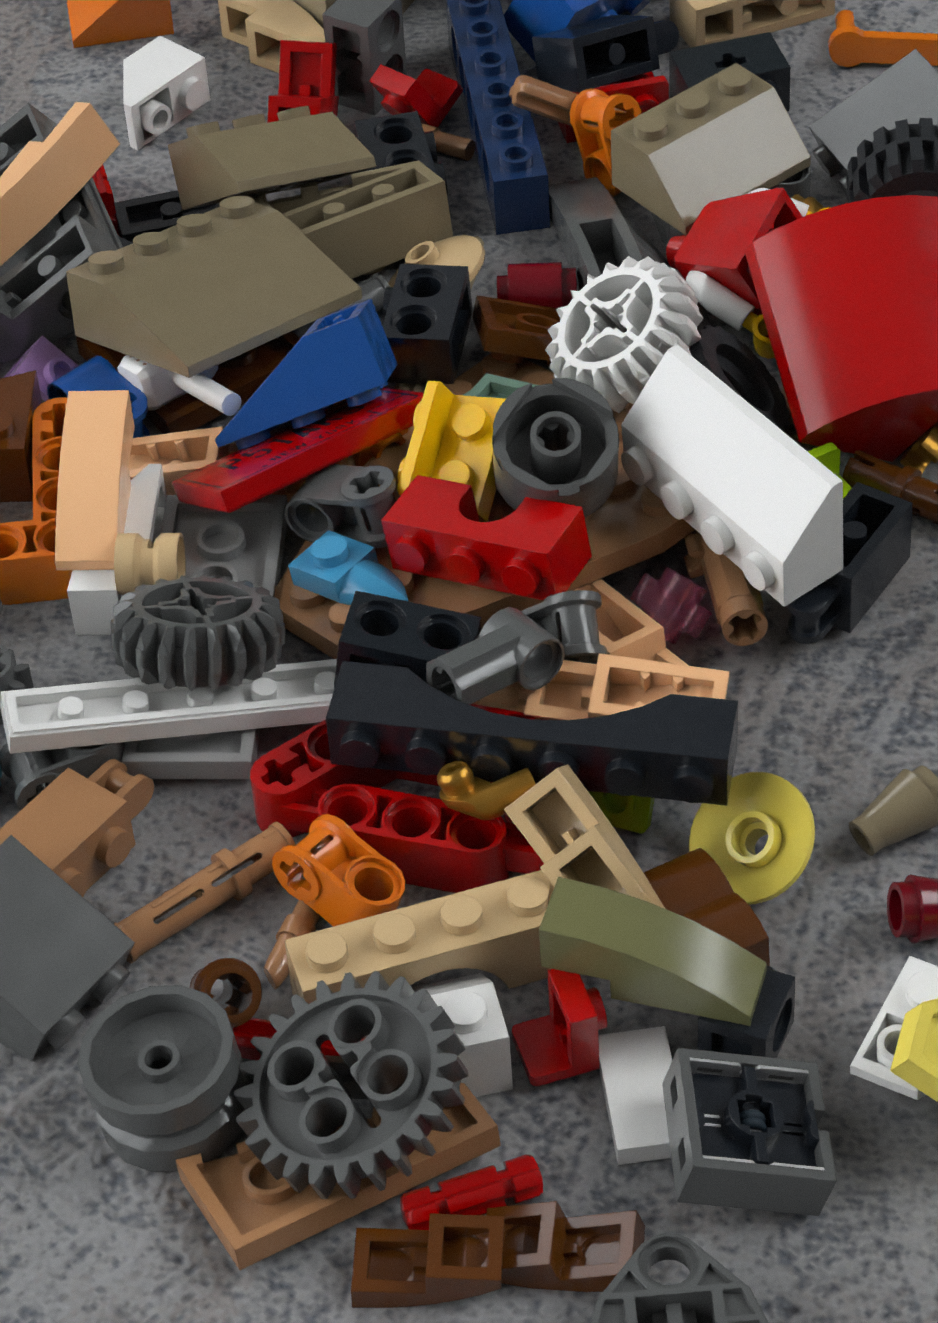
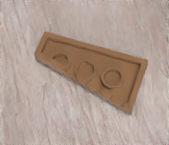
(266, 1215)

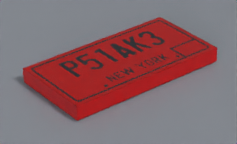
(297, 452)

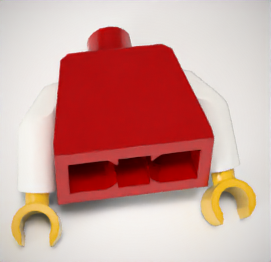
(715, 259)

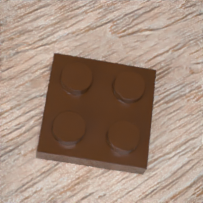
(513, 328)

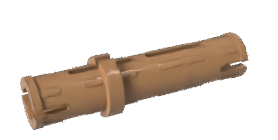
(258, 849)

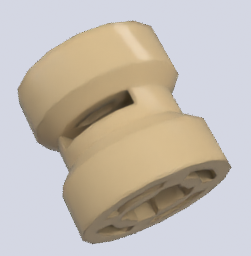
(144, 562)

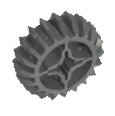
(197, 632)

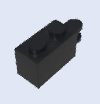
(602, 51)
(873, 553)

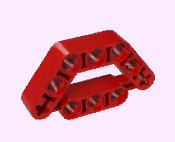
(416, 832)

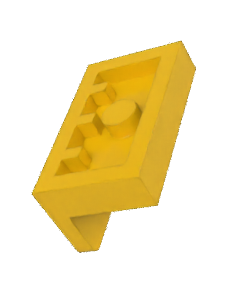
(453, 443)

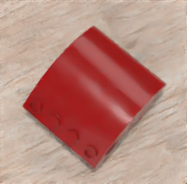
(855, 321)

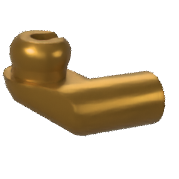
(479, 797)

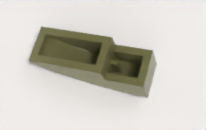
(649, 953)

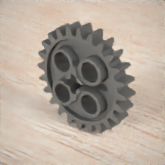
(406, 1044)

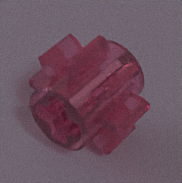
(673, 603)

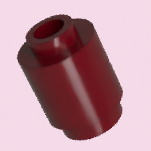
(538, 284)

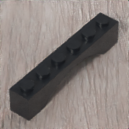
(660, 750)

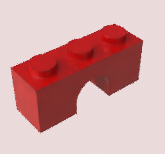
(525, 554)

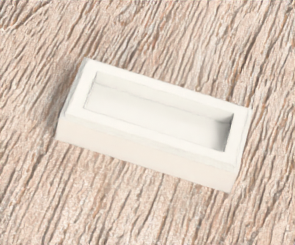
(632, 1081)

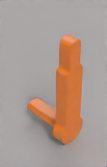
(854, 46)

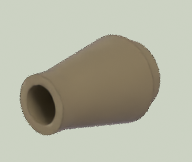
(899, 811)

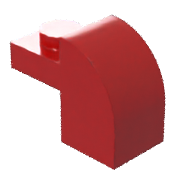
(305, 78)

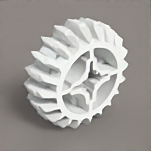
(623, 327)

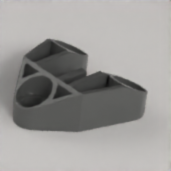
(705, 1296)

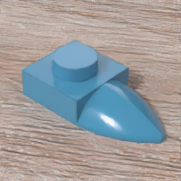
(340, 566)

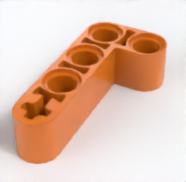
(29, 545)

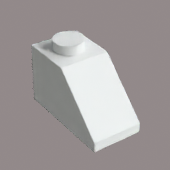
(481, 1027)

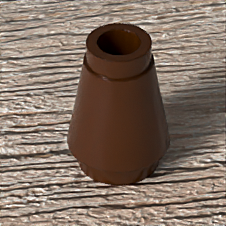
(241, 988)

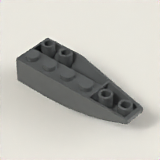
(598, 231)

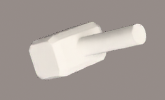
(165, 386)

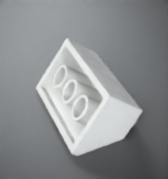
(735, 478)

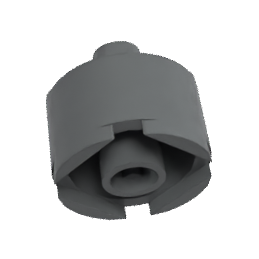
(556, 445)

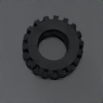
(895, 162)

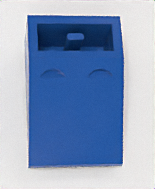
(333, 361)

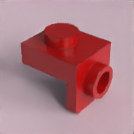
(428, 94)
(568, 1037)

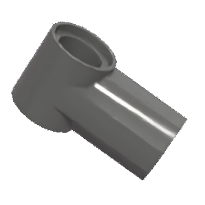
(506, 652)

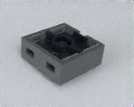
(747, 1132)

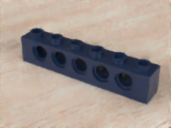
(502, 133)

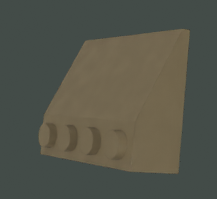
(206, 288)

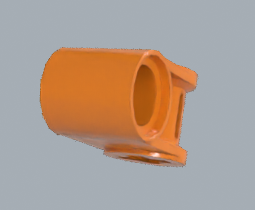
(595, 139)
(341, 875)

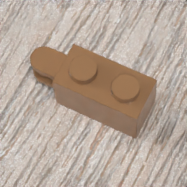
(83, 822)

